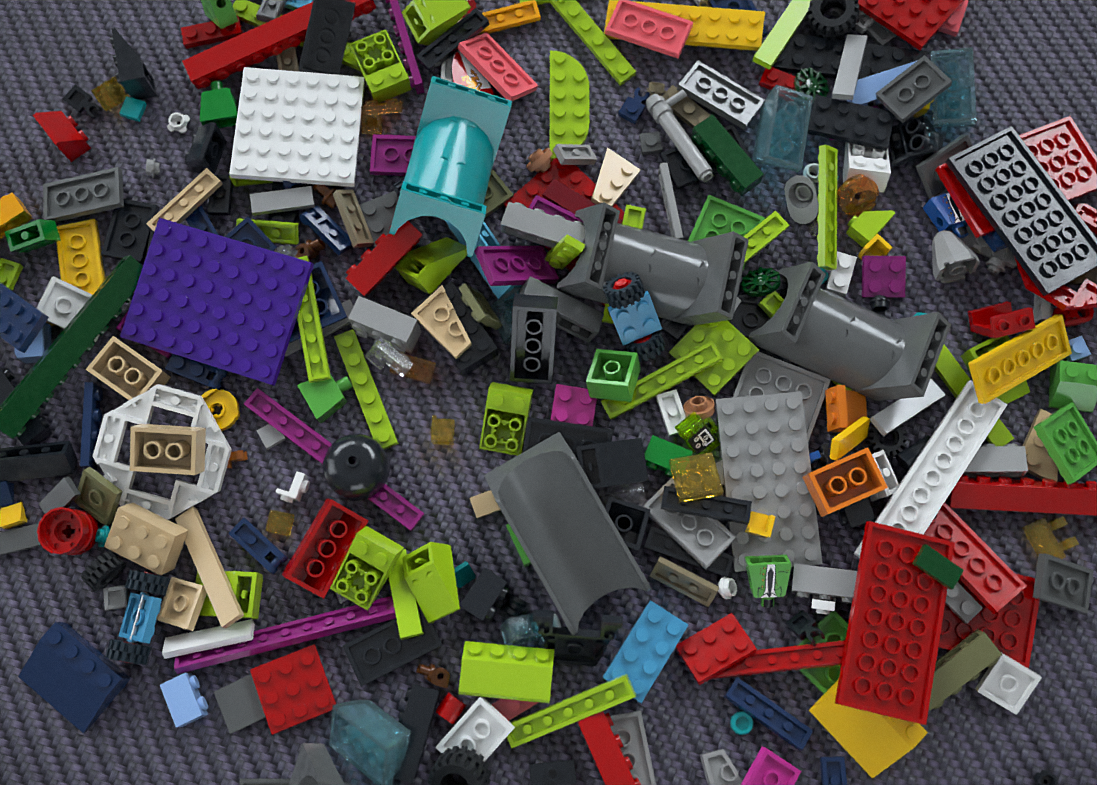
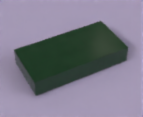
(938, 566)

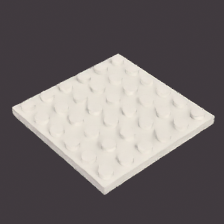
(297, 127)

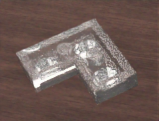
(384, 353)

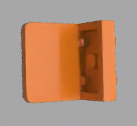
(843, 408)

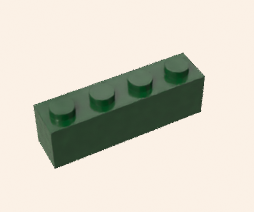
(726, 155)

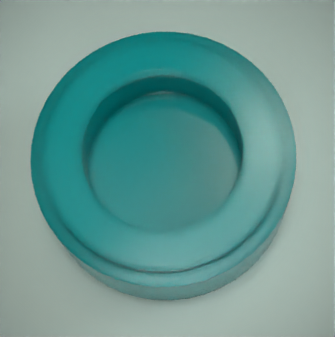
(741, 723)

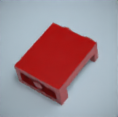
(1000, 320)

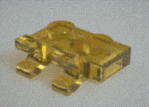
(1043, 539)

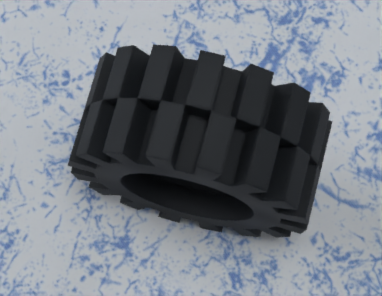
(890, 451)
(103, 570)

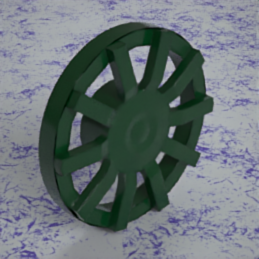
(811, 85)
(761, 282)

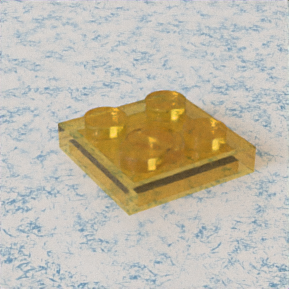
(696, 477)

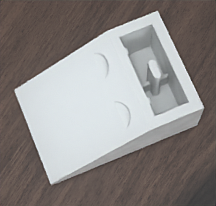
(867, 161)

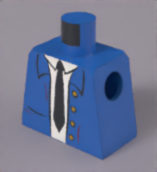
(946, 215)

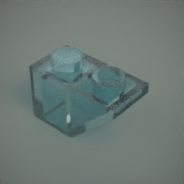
(520, 630)

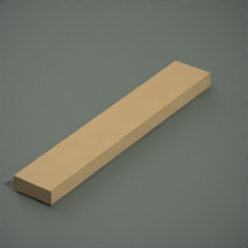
(210, 568)

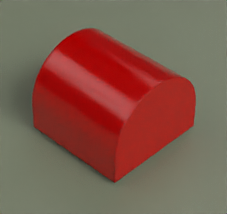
(451, 708)

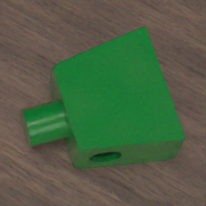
(218, 106)

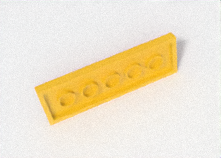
(1019, 359)

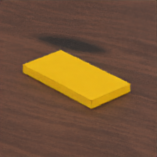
(81, 255)

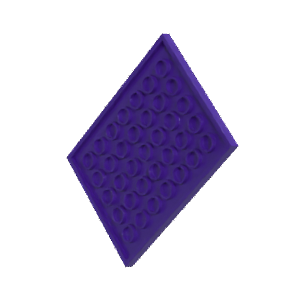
(217, 301)

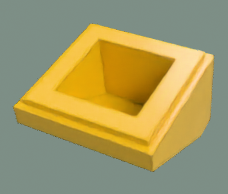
(12, 516)

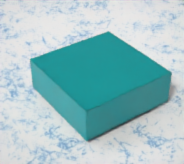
(133, 109)

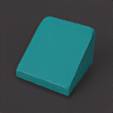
(463, 574)

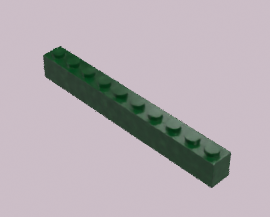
(68, 347)

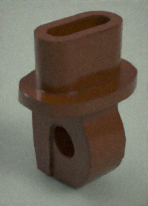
(326, 194)
(311, 248)
(430, 674)

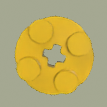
(228, 402)

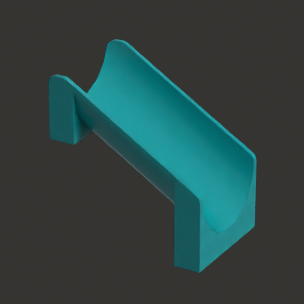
(453, 158)

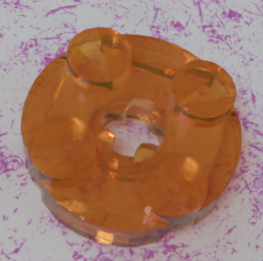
(850, 187)

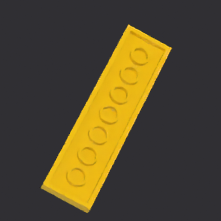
(713, 25)

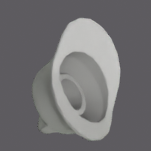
(801, 199)

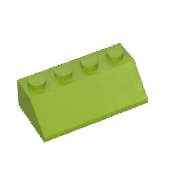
(506, 672)

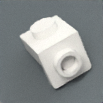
(299, 486)
(823, 606)

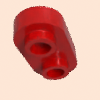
(1072, 318)

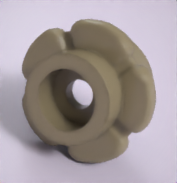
(656, 88)

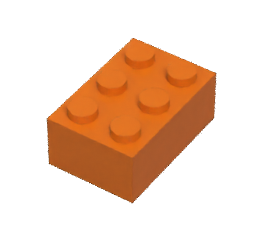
(844, 482)

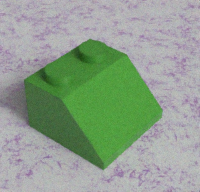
(1074, 384)

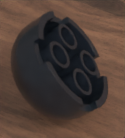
(360, 479)

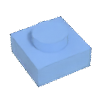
(1078, 348)

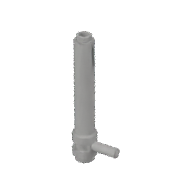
(664, 116)

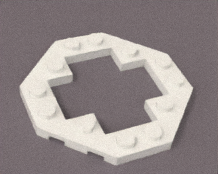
(140, 411)

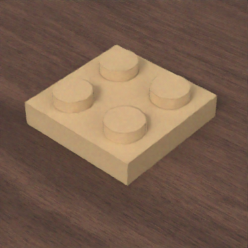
(182, 603)

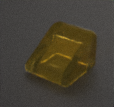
(372, 123)
(280, 523)

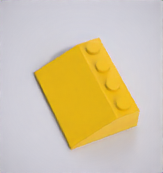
(867, 737)

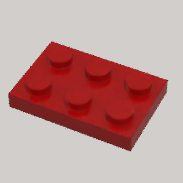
(715, 648)

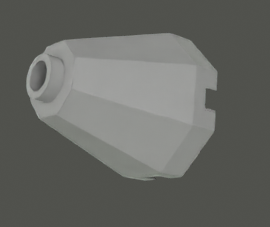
(951, 257)

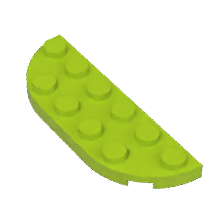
(568, 101)

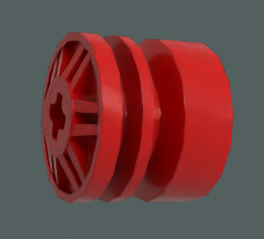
(56, 529)

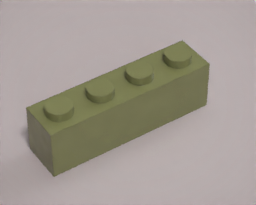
(962, 665)

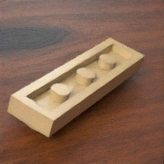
(188, 199)

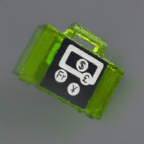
(697, 434)

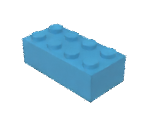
(646, 648)

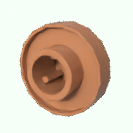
(539, 160)
(701, 405)

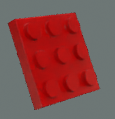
(293, 689)

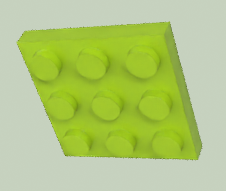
(731, 344)

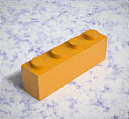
(12, 213)

